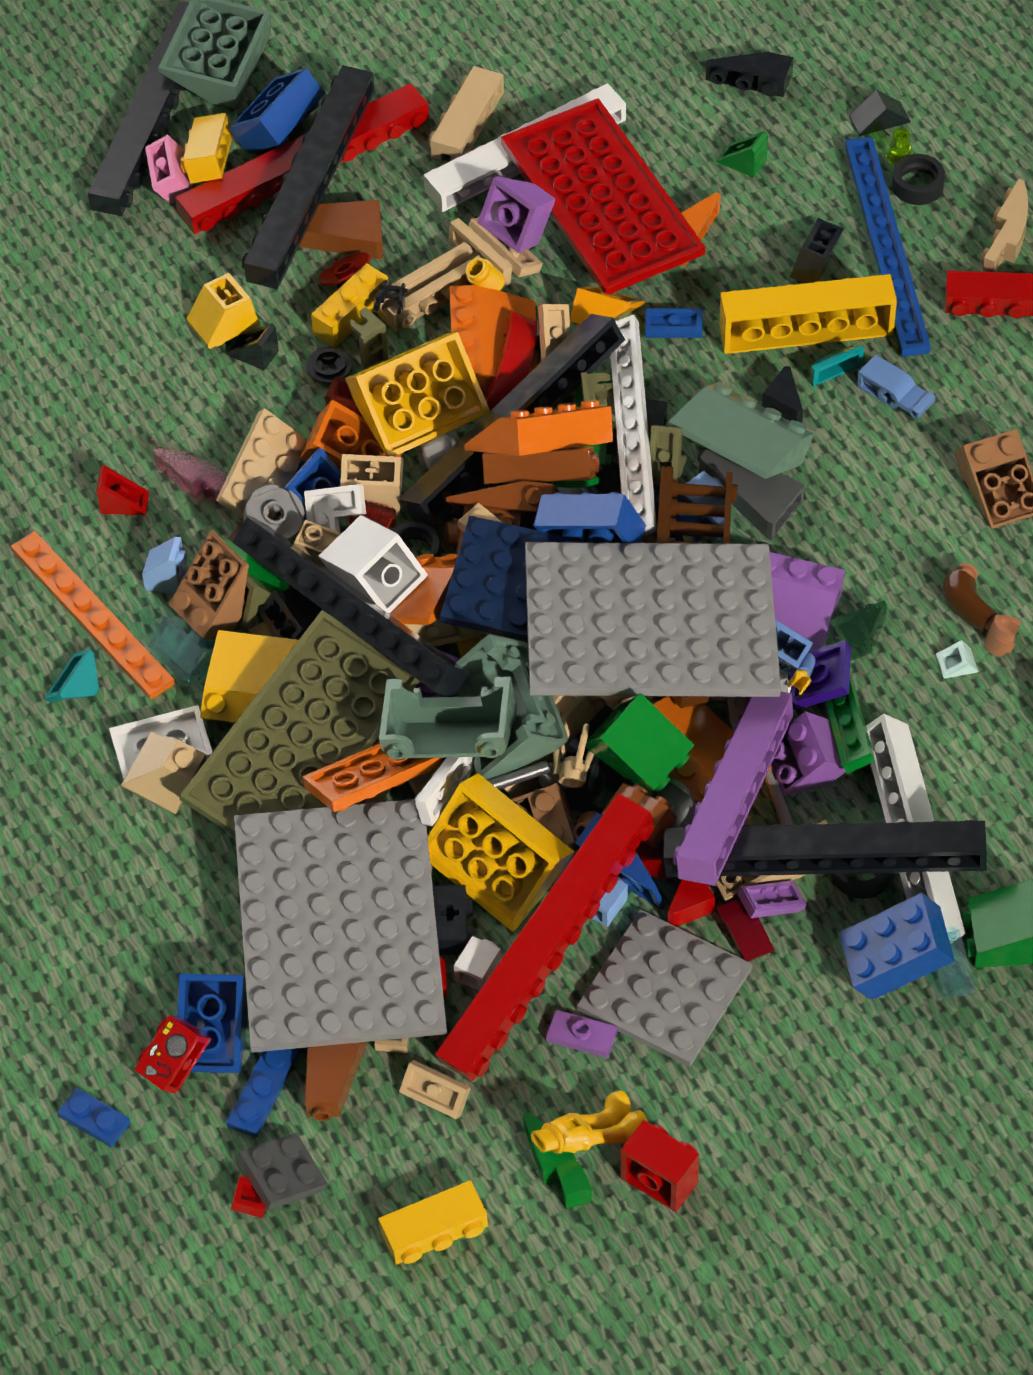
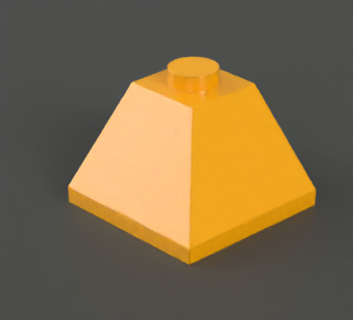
(593, 301)

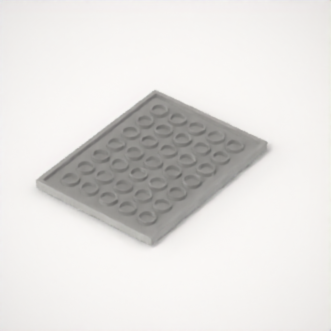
(651, 620)
(338, 926)

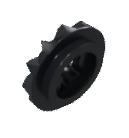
(328, 355)

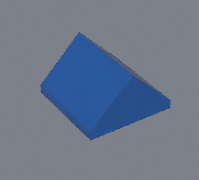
(315, 474)

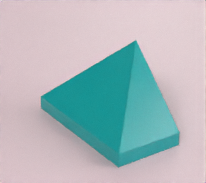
(835, 364)
(76, 679)

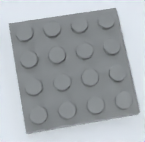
(665, 987)

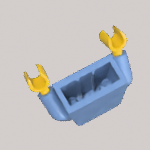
(794, 655)

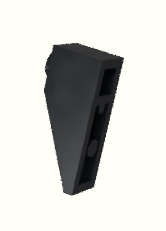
(816, 252)

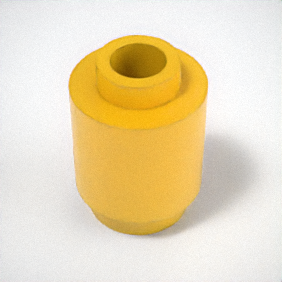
(484, 274)

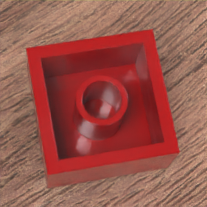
(660, 1165)

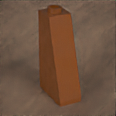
(346, 228)
(556, 465)
(330, 1078)

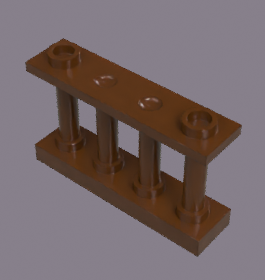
(670, 507)

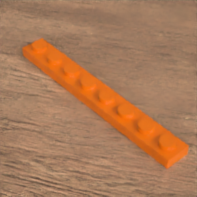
(93, 615)

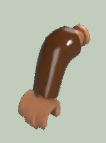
(961, 596)

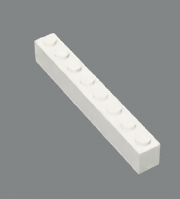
(474, 171)
(906, 799)

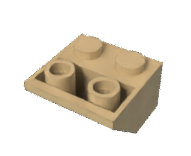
(378, 475)

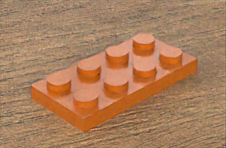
(363, 777)

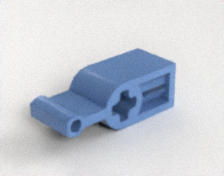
(894, 387)

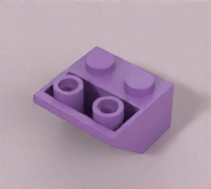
(807, 755)

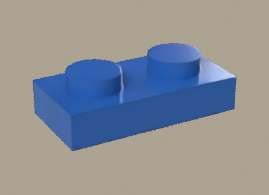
(673, 323)
(94, 1117)

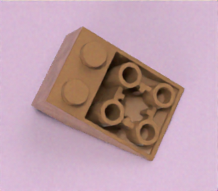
(998, 477)
(212, 589)
(552, 811)

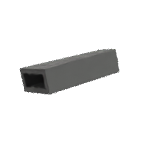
(760, 500)

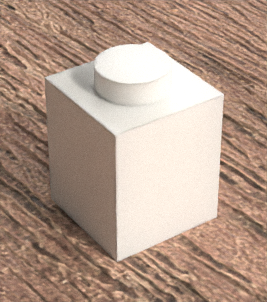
(477, 963)

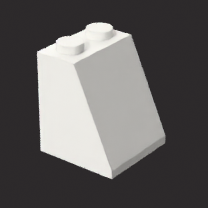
(374, 563)

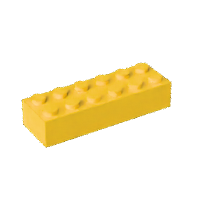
(807, 313)

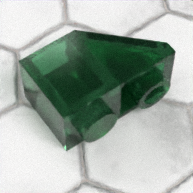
(859, 628)

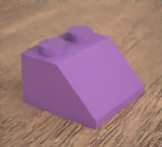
(516, 212)

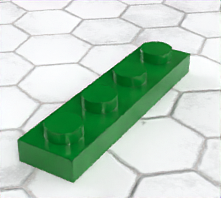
(850, 730)

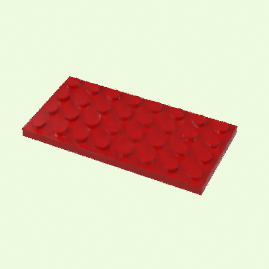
(603, 196)

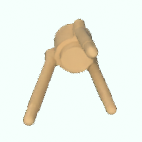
(573, 771)

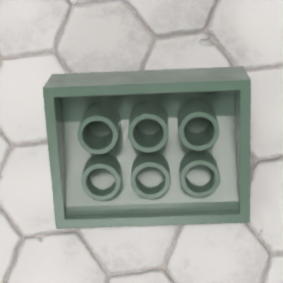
(217, 49)
(743, 430)

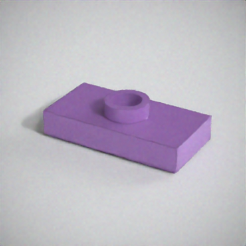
(771, 899)
(582, 1033)

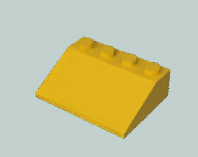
(419, 394)
(239, 671)
(495, 851)

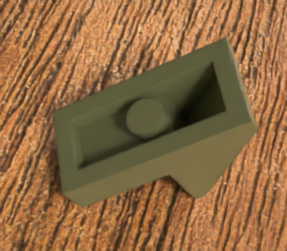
(666, 451)
(255, 594)

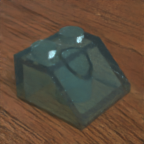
(182, 649)

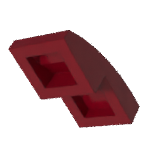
(745, 932)

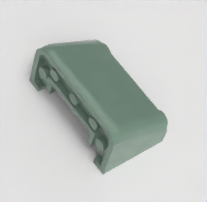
(537, 724)
(447, 725)

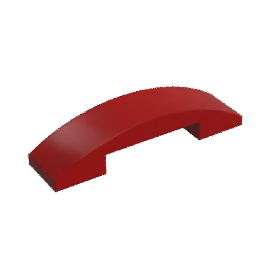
(515, 357)

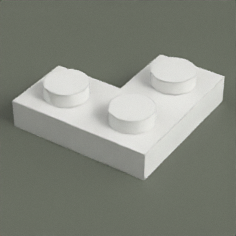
(330, 504)

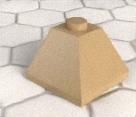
(163, 771)

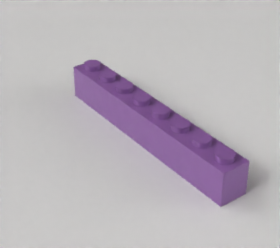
(733, 788)

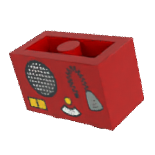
(172, 1053)

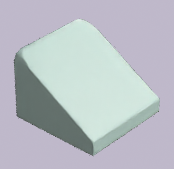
(956, 660)

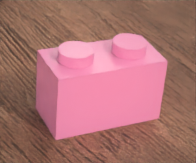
(166, 170)

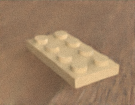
(266, 458)

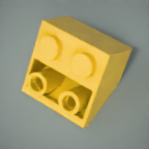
(222, 312)

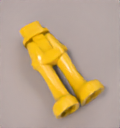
(580, 1132)

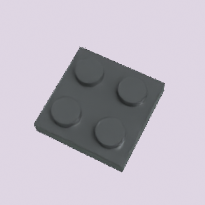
(281, 1171)

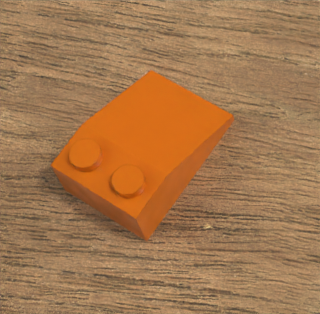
(339, 433)
(427, 599)

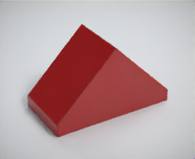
(119, 494)
(691, 903)

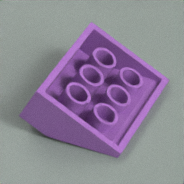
(806, 596)

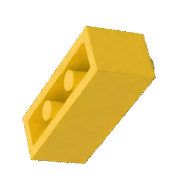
(207, 148)
(333, 317)
(433, 1223)

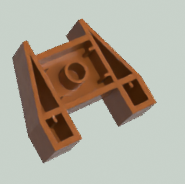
(507, 502)

